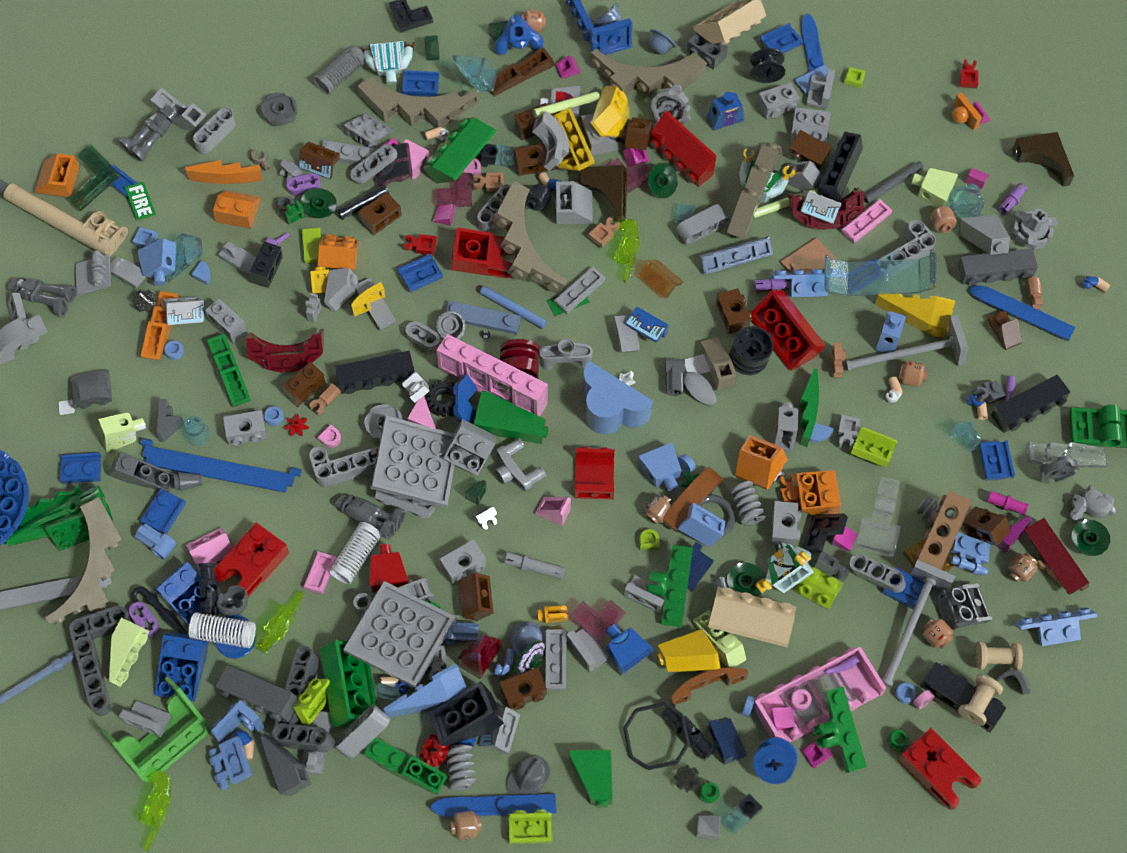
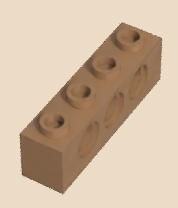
(960, 506)

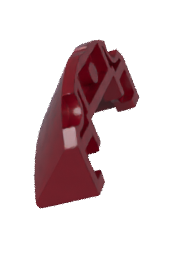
(850, 207)
(285, 357)

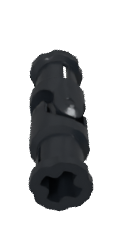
(208, 596)
(695, 736)

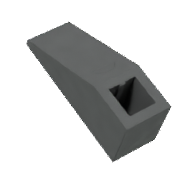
(140, 473)
(287, 770)

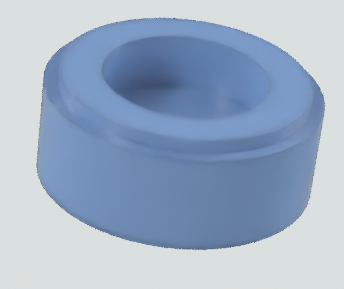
(174, 350)
(273, 416)
(686, 463)
(905, 693)
(748, 706)

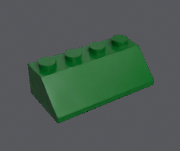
(458, 150)
(350, 684)

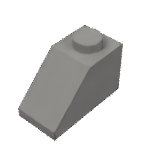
(805, 175)
(340, 287)

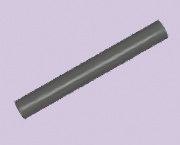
(902, 176)

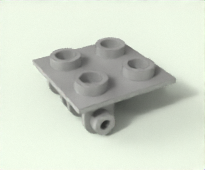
(812, 122)
(367, 130)
(93, 273)

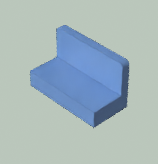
(702, 525)

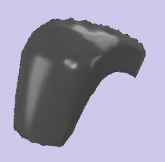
(1018, 677)

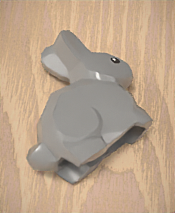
(1093, 503)

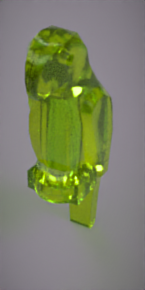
(628, 246)
(279, 624)
(156, 805)

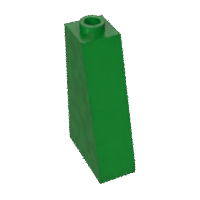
(509, 420)

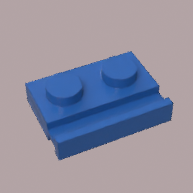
(782, 39)
(420, 83)
(420, 273)
(996, 460)
(80, 468)
(163, 511)
(911, 592)

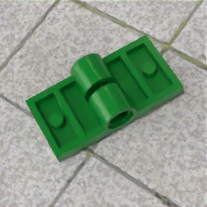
(1099, 426)

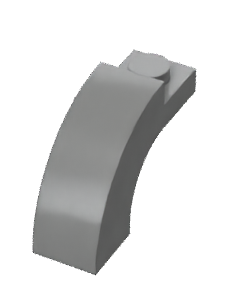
(187, 117)
(553, 137)
(17, 333)

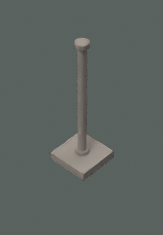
(956, 342)
(933, 578)

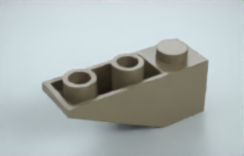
(719, 364)

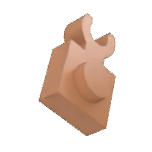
(492, 181)
(603, 233)
(838, 356)

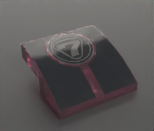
(398, 169)

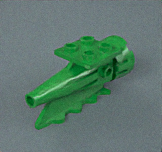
(58, 519)

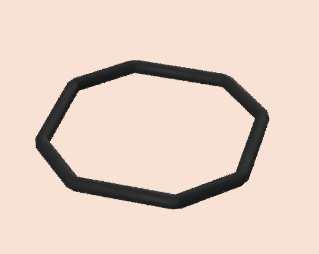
(628, 740)

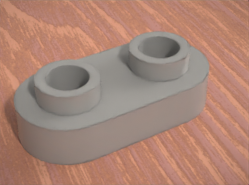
(424, 335)

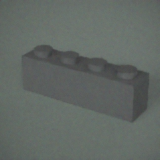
(997, 267)
(257, 693)

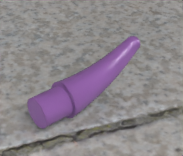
(1010, 386)
(847, 664)

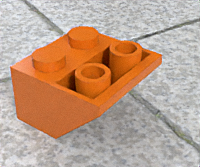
(58, 175)
(338, 252)
(760, 462)
(818, 492)

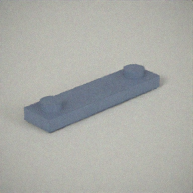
(736, 255)
(486, 317)

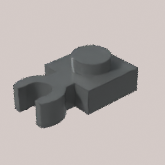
(991, 391)
(829, 565)

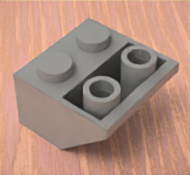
(573, 203)
(470, 447)

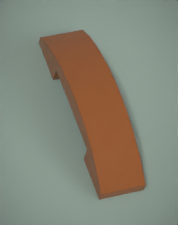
(694, 493)
(731, 676)

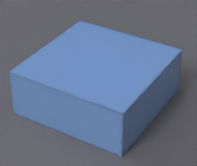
(144, 237)

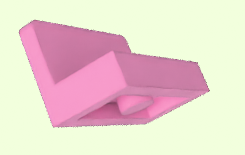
(210, 547)

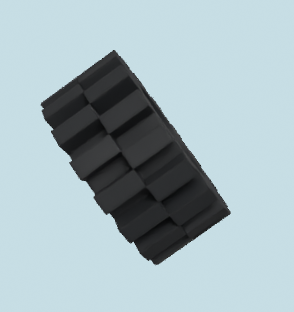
(439, 389)

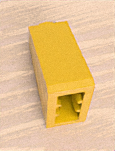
(688, 653)

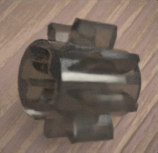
(144, 300)
(687, 778)

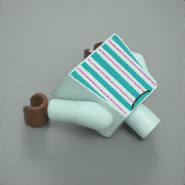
(388, 58)

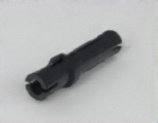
(359, 203)

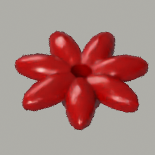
(296, 425)

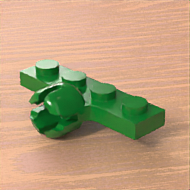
(673, 585)
(840, 730)

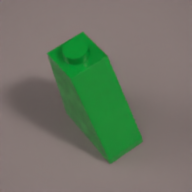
(594, 774)

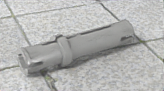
(534, 565)

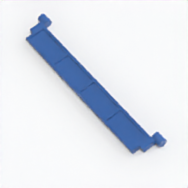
(218, 469)

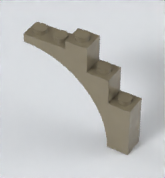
(649, 79)
(751, 195)
(517, 242)
(88, 591)

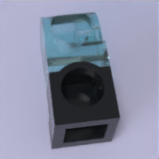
(497, 155)
(742, 814)

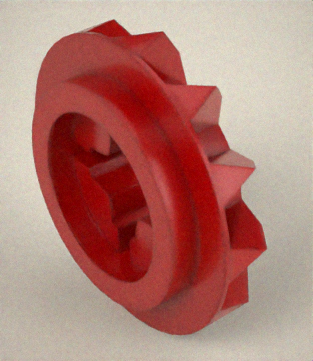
(436, 757)

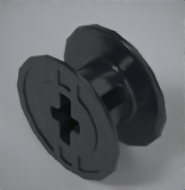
(767, 65)

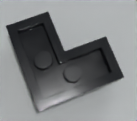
(407, 18)
(822, 526)

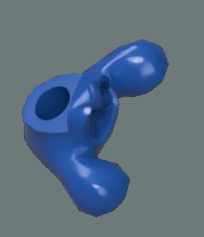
(518, 34)

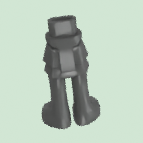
(157, 124)
(33, 291)

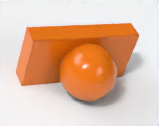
(965, 112)

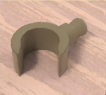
(262, 161)

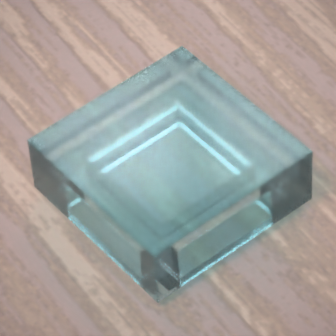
(684, 212)
(388, 692)

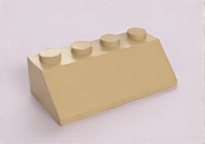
(731, 21)
(752, 616)

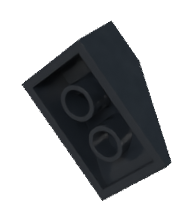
(466, 716)

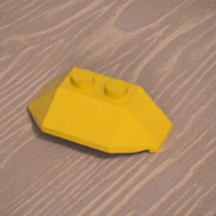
(611, 113)
(579, 151)

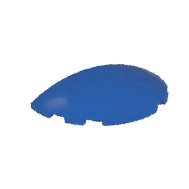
(13, 495)

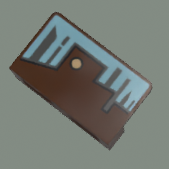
(318, 159)

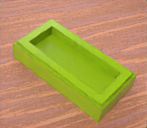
(311, 243)

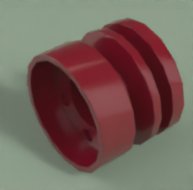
(522, 355)

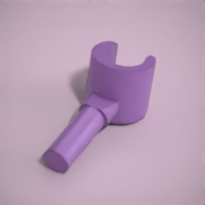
(278, 240)

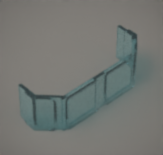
(880, 276)

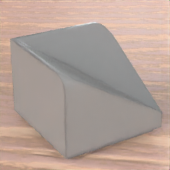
(708, 827)

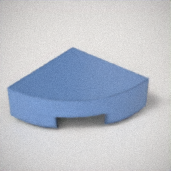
(202, 273)
(820, 433)

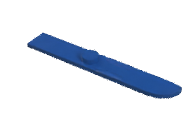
(811, 43)
(1022, 311)
(495, 804)

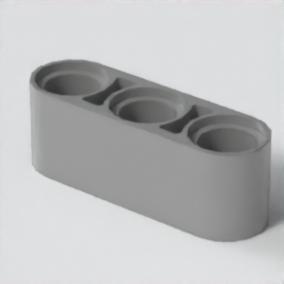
(222, 122)
(488, 211)
(702, 224)
(884, 579)
(362, 732)

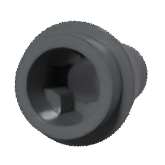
(185, 481)

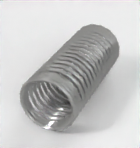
(323, 78)

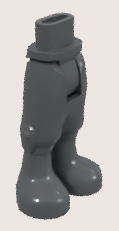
(365, 511)

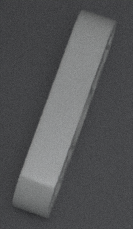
(382, 153)

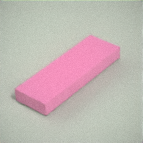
(866, 221)

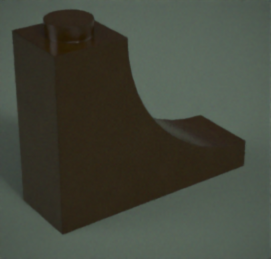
(1045, 151)
(610, 182)

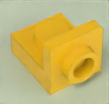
(319, 280)

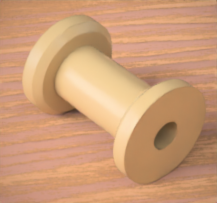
(999, 655)
(974, 710)

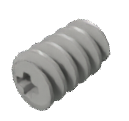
(746, 505)
(929, 508)
(459, 767)

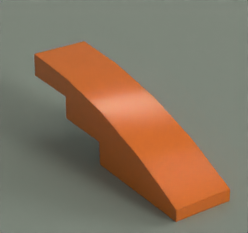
(227, 174)
(157, 330)

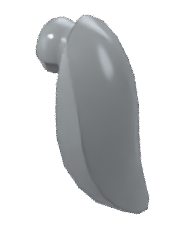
(699, 388)

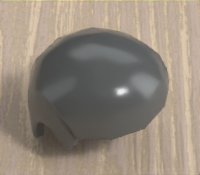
(233, 601)

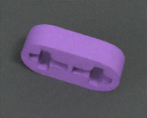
(303, 183)
(147, 617)

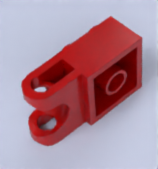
(479, 253)
(248, 561)
(941, 771)

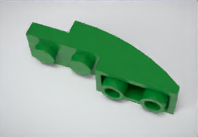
(405, 766)

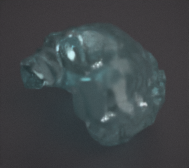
(966, 201)

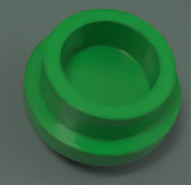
(898, 740)
(709, 792)

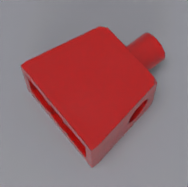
(387, 568)

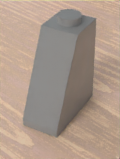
(986, 233)

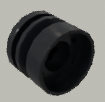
(751, 350)

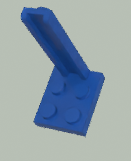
(606, 38)

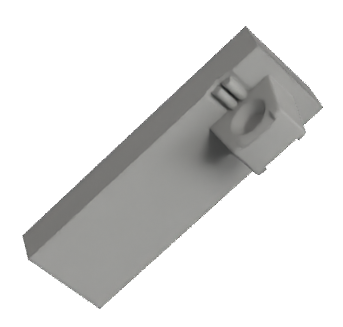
(237, 257)
(17, 311)
(315, 760)

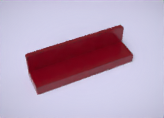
(1057, 557)

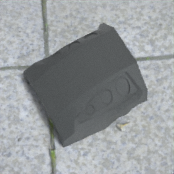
(91, 389)
(963, 606)

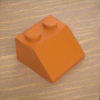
(236, 209)

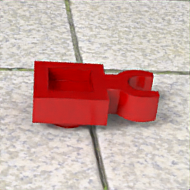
(968, 75)
(424, 244)

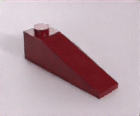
(480, 655)

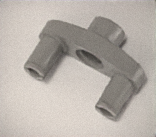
(554, 354)
(510, 470)

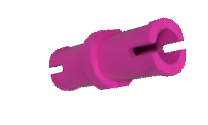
(1007, 502)

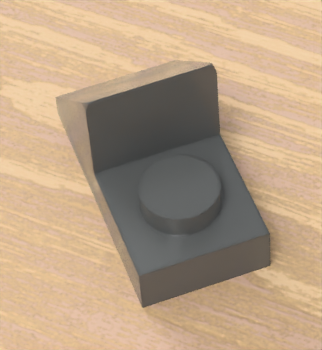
(167, 423)

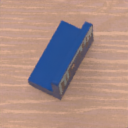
(647, 324)

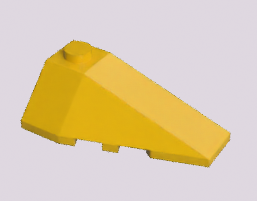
(927, 315)

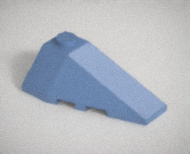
(428, 697)

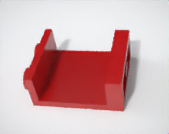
(594, 473)

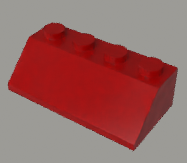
(683, 149)
(791, 333)

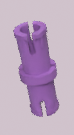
(1012, 198)
(771, 284)

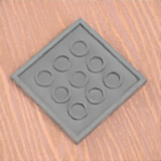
(413, 462)
(399, 634)

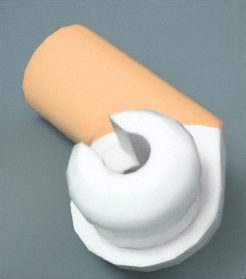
(439, 133)
(895, 392)

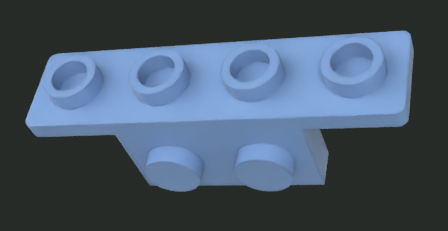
(803, 283)
(1057, 628)

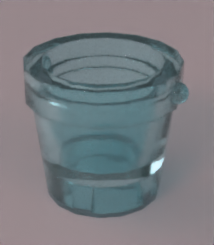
(196, 431)

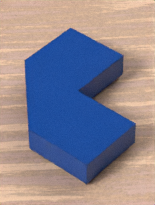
(463, 391)

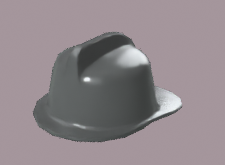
(528, 776)

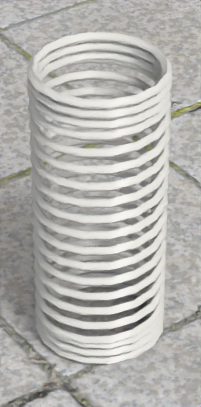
(369, 534)
(246, 639)

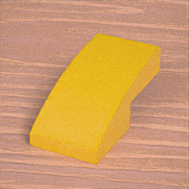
(362, 302)

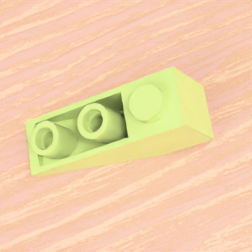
(125, 646)
(729, 648)

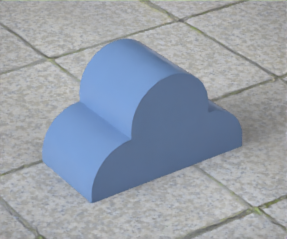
(612, 402)

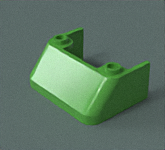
(157, 753)

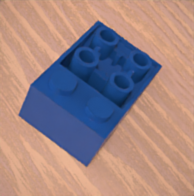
(182, 592)
(182, 662)

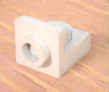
(415, 386)

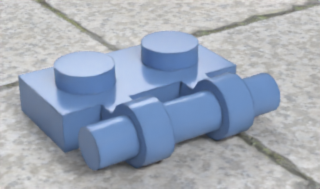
(972, 549)
(235, 762)

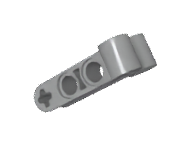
(412, 588)

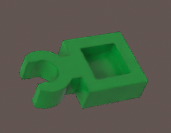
(294, 213)

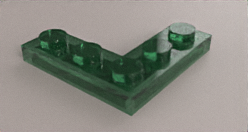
(104, 177)

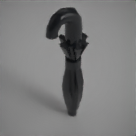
(152, 599)

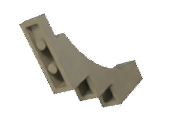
(437, 110)

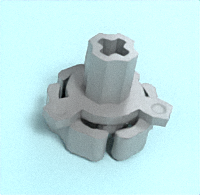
(672, 101)
(1033, 226)

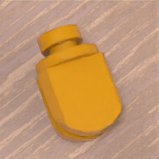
(553, 614)

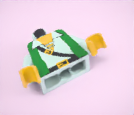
(776, 182)
(786, 568)

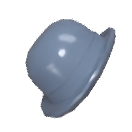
(609, 17)
(661, 42)
(525, 635)

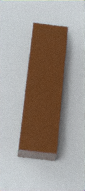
(526, 69)

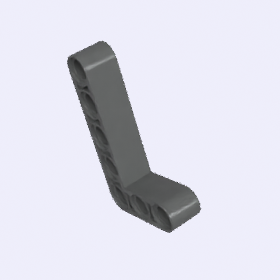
(90, 656)
(294, 727)

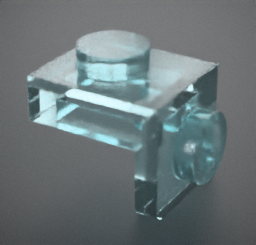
(968, 434)

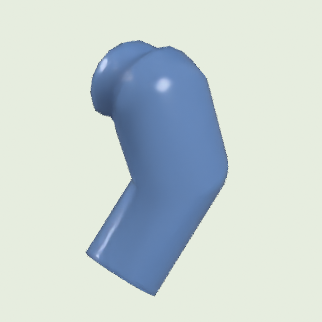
(508, 663)

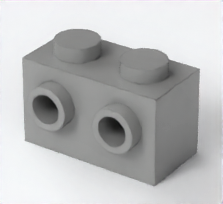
(778, 100)

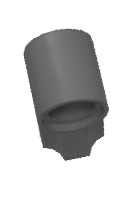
(675, 371)

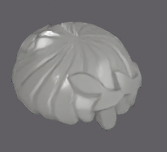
(452, 324)

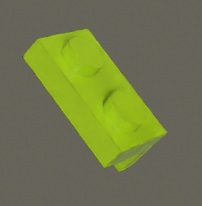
(874, 447)
(819, 588)
(312, 701)
(530, 827)

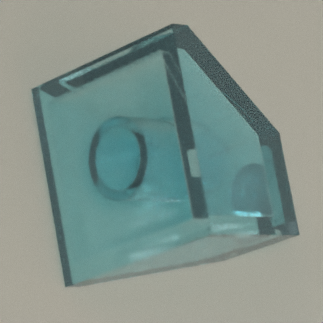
(187, 251)

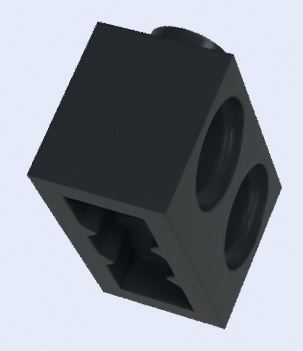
(266, 264)

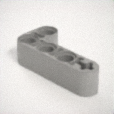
(915, 243)
(350, 462)

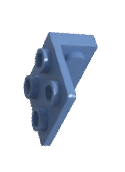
(236, 715)

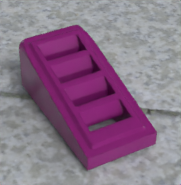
(1016, 530)

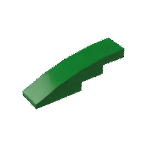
(229, 370)
(810, 403)

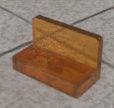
(660, 278)

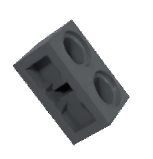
(710, 53)

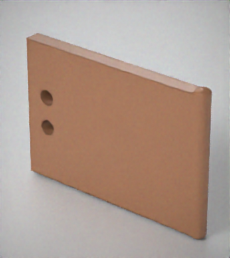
(808, 257)

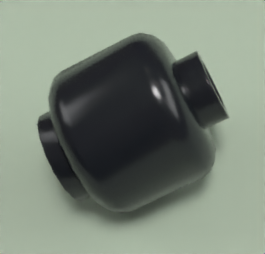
(538, 197)

